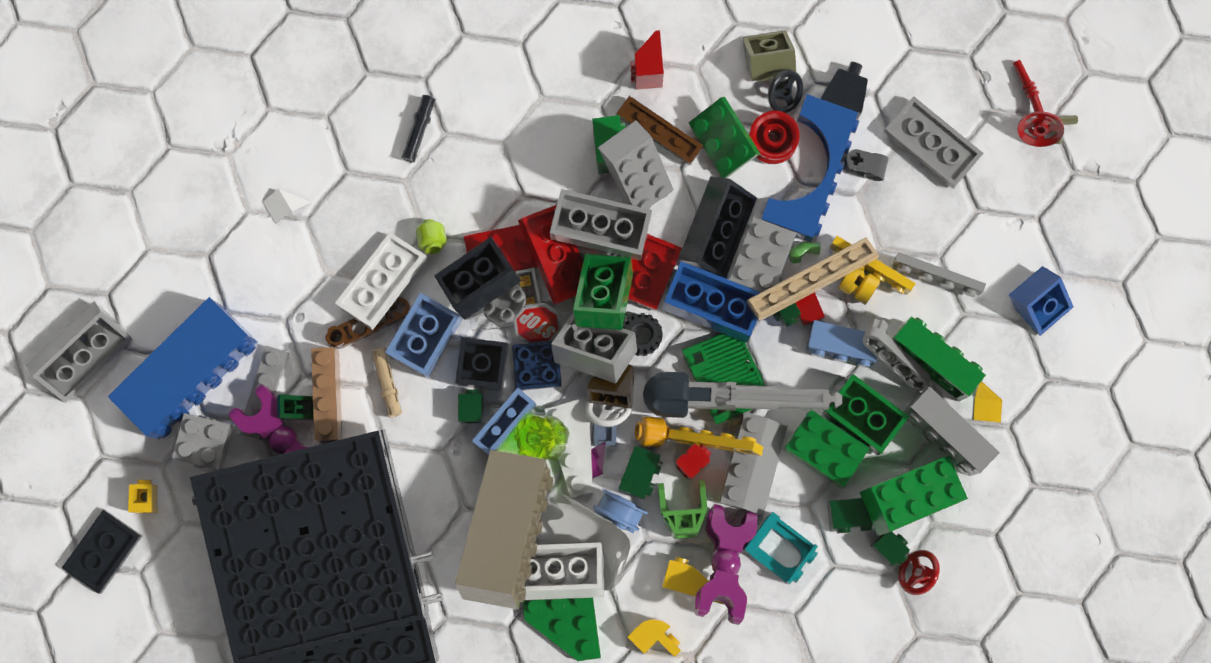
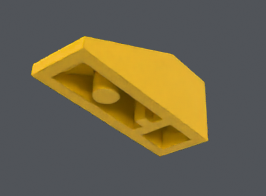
(683, 577)

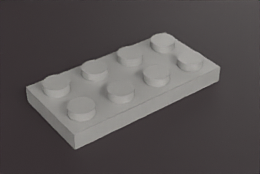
(933, 142)

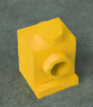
(136, 503)

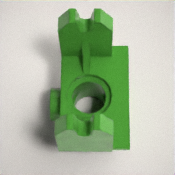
(692, 517)

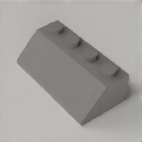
(78, 352)
(749, 475)

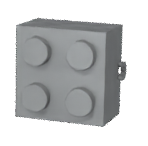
(202, 442)

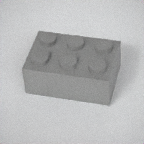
(762, 255)
(594, 350)

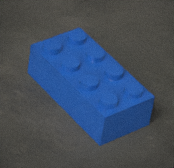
(711, 302)

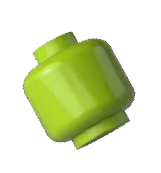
(431, 236)

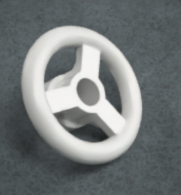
(608, 416)

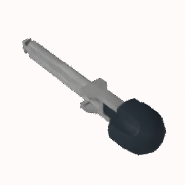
(672, 394)

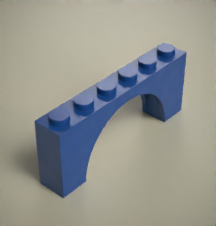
(833, 127)

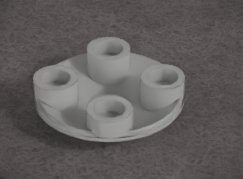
(506, 307)

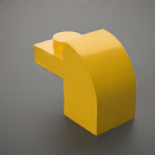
(650, 631)

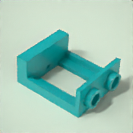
(806, 549)

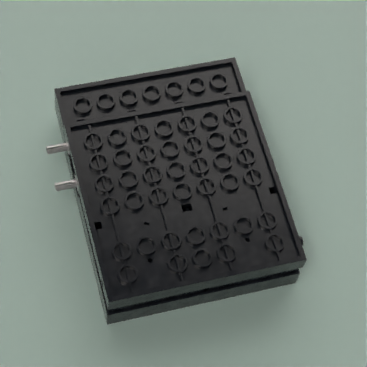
(316, 557)

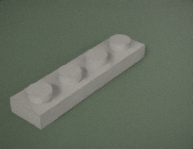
(947, 278)
(268, 374)

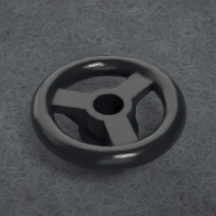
(783, 90)

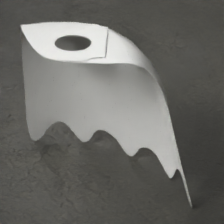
(585, 526)

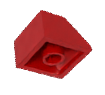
(648, 64)

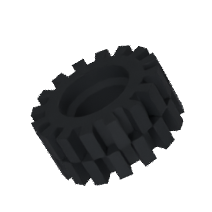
(654, 327)

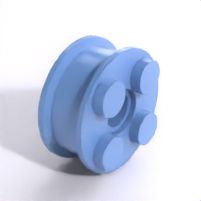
(619, 511)

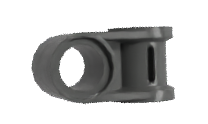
(869, 164)

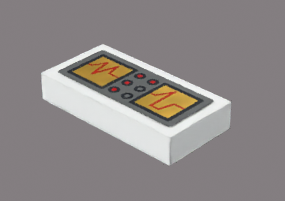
(529, 285)

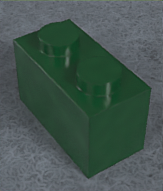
(639, 473)
(848, 514)

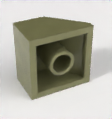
(769, 54)

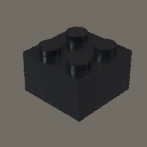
(482, 364)

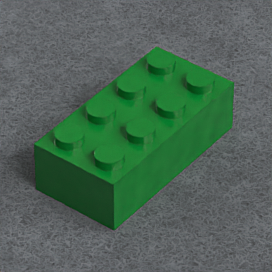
(942, 362)
(913, 495)

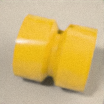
(866, 288)

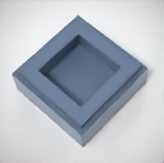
(603, 434)

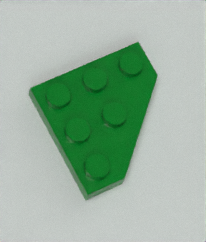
(566, 623)

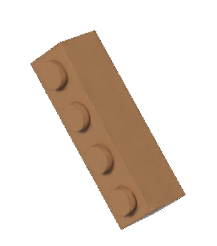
(326, 394)

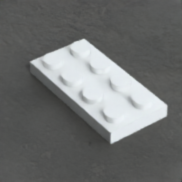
(381, 281)

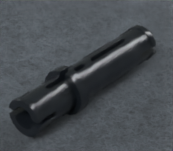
(418, 128)

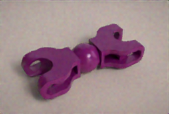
(280, 438)
(726, 564)

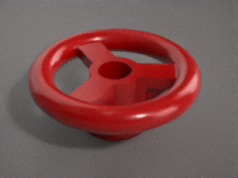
(920, 573)

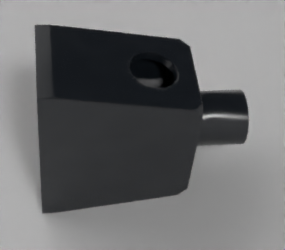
(847, 88)

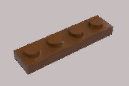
(661, 130)

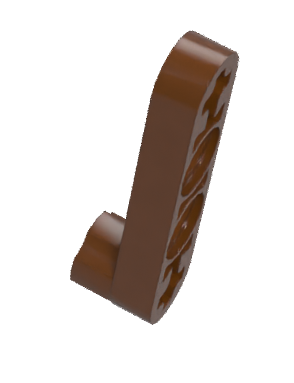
(345, 341)

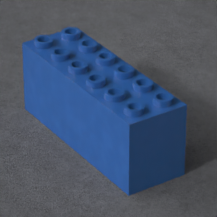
(183, 369)

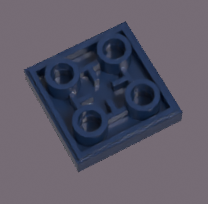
(535, 366)

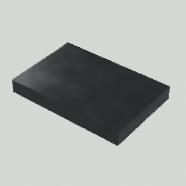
(102, 551)

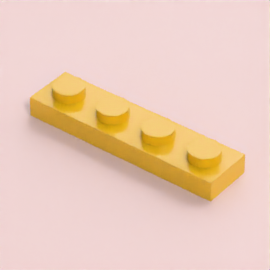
(899, 282)
(724, 442)

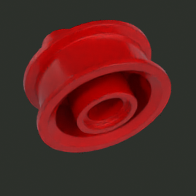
(784, 127)

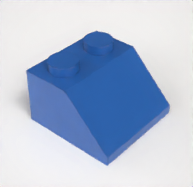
(1041, 300)

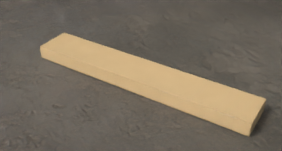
(812, 279)

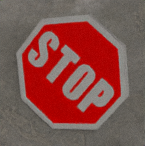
(537, 323)

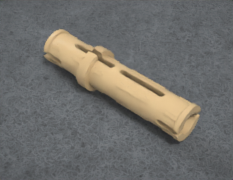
(387, 384)

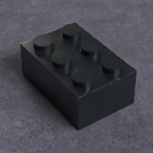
(477, 278)

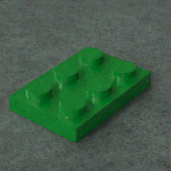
(724, 137)

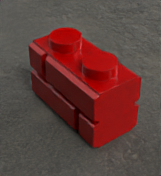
(693, 461)

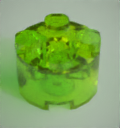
(541, 437)

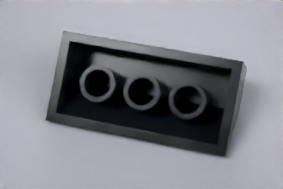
(718, 226)

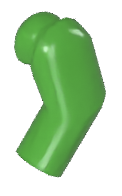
(802, 249)

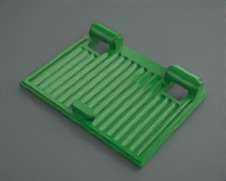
(723, 362)

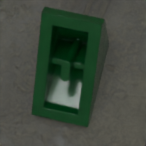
(294, 407)

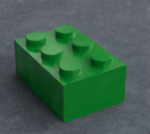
(603, 292)
(866, 415)
(826, 449)

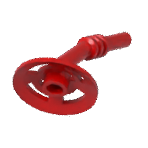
(1041, 122)

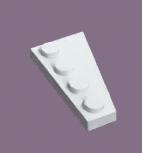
(577, 456)

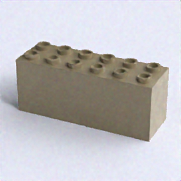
(504, 530)

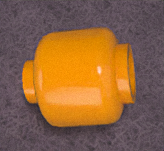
(651, 431)

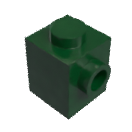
(891, 548)

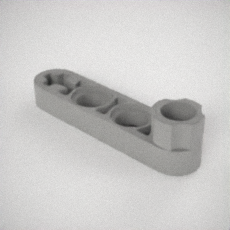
(878, 342)

